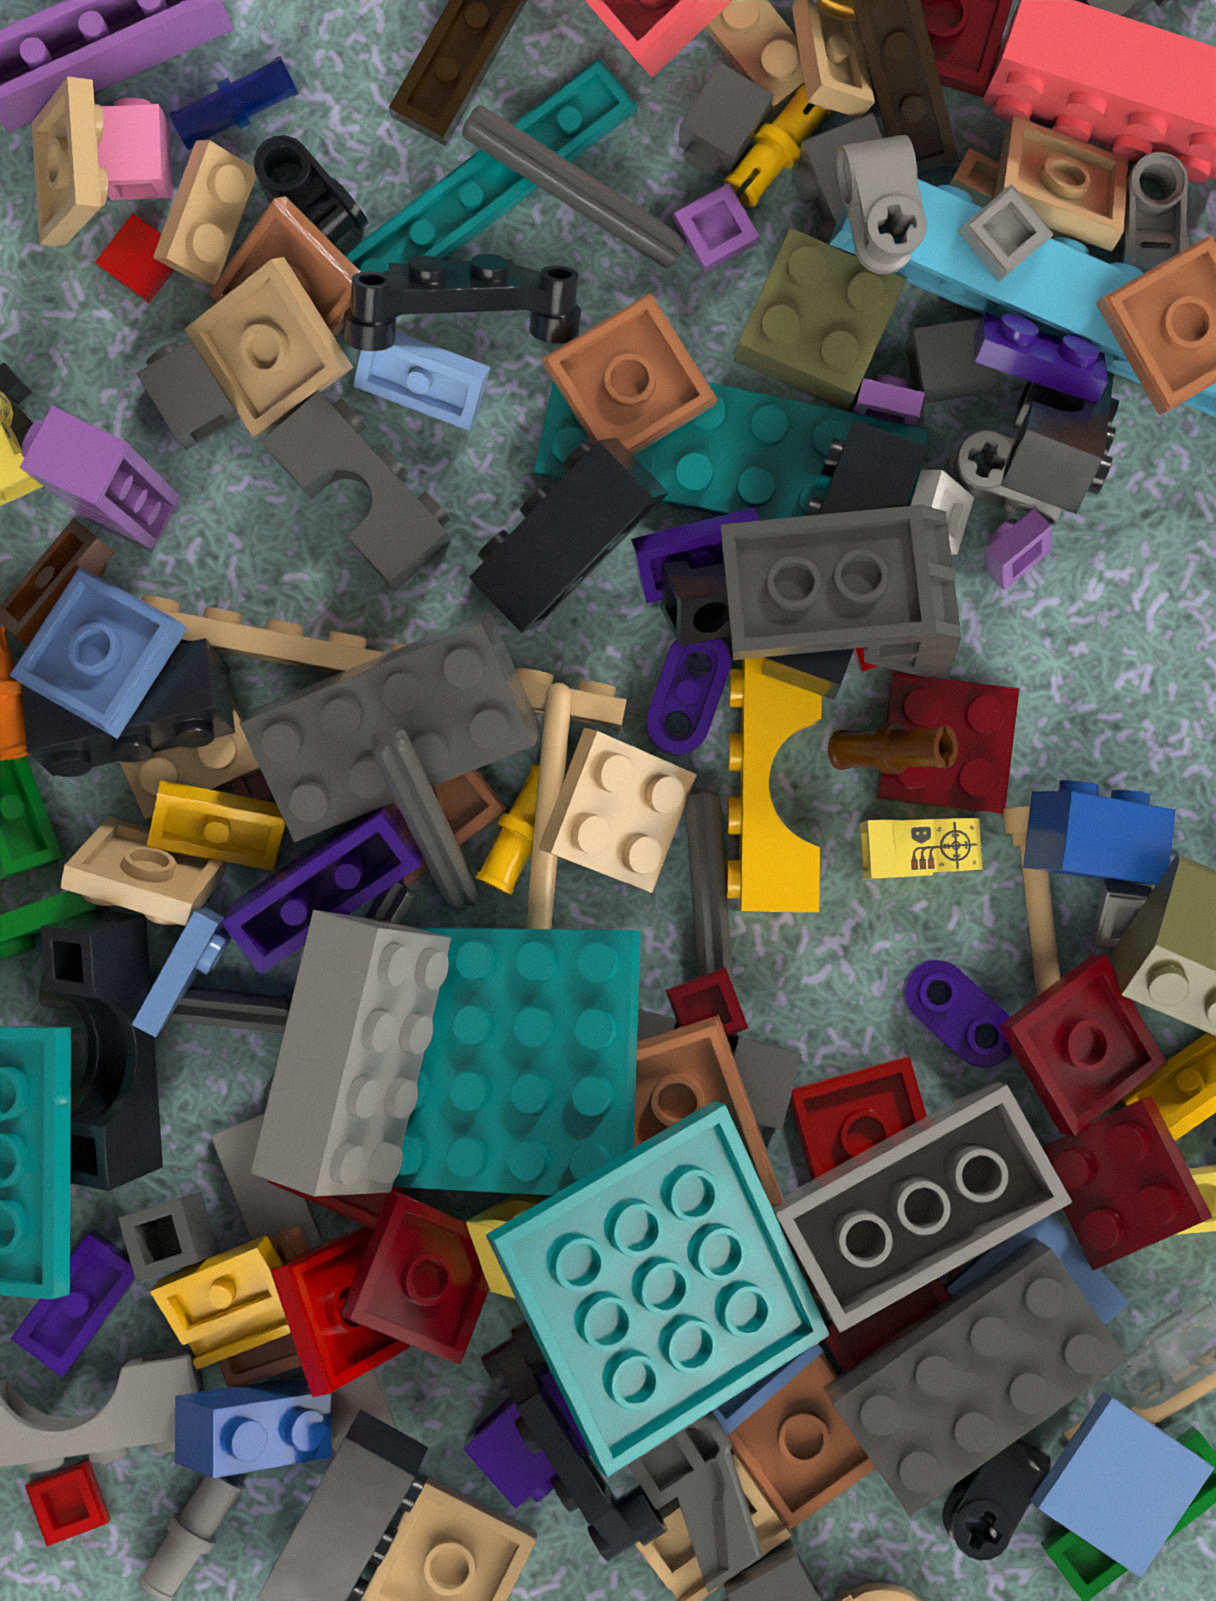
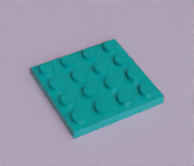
(527, 1061)
(35, 1161)
(658, 1286)

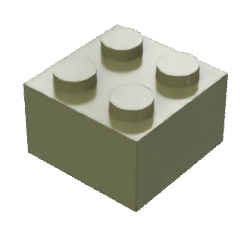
(818, 319)

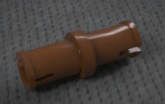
(893, 748)

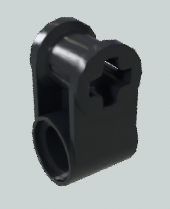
(313, 191)
(998, 1492)

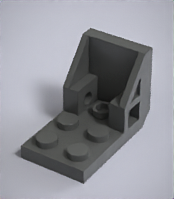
(845, 584)

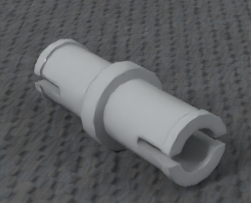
(189, 1536)

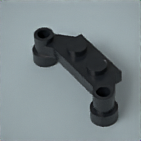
(476, 285)
(578, 1483)

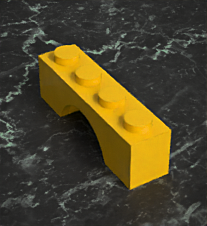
(774, 864)

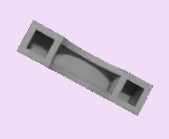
(135, 1416)

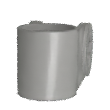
(882, 191)
(1154, 227)
(989, 486)

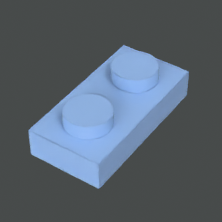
(425, 380)

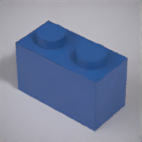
(1099, 835)
(251, 1428)

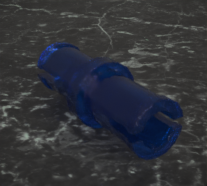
(234, 103)

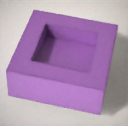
(716, 228)
(888, 399)
(1017, 547)

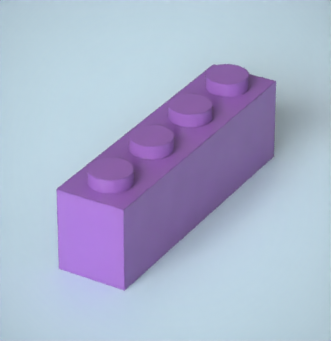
(97, 43)
(98, 477)

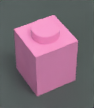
(136, 150)

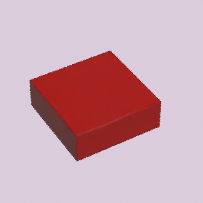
(131, 259)
(67, 1502)

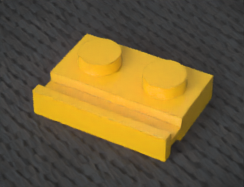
(224, 1302)

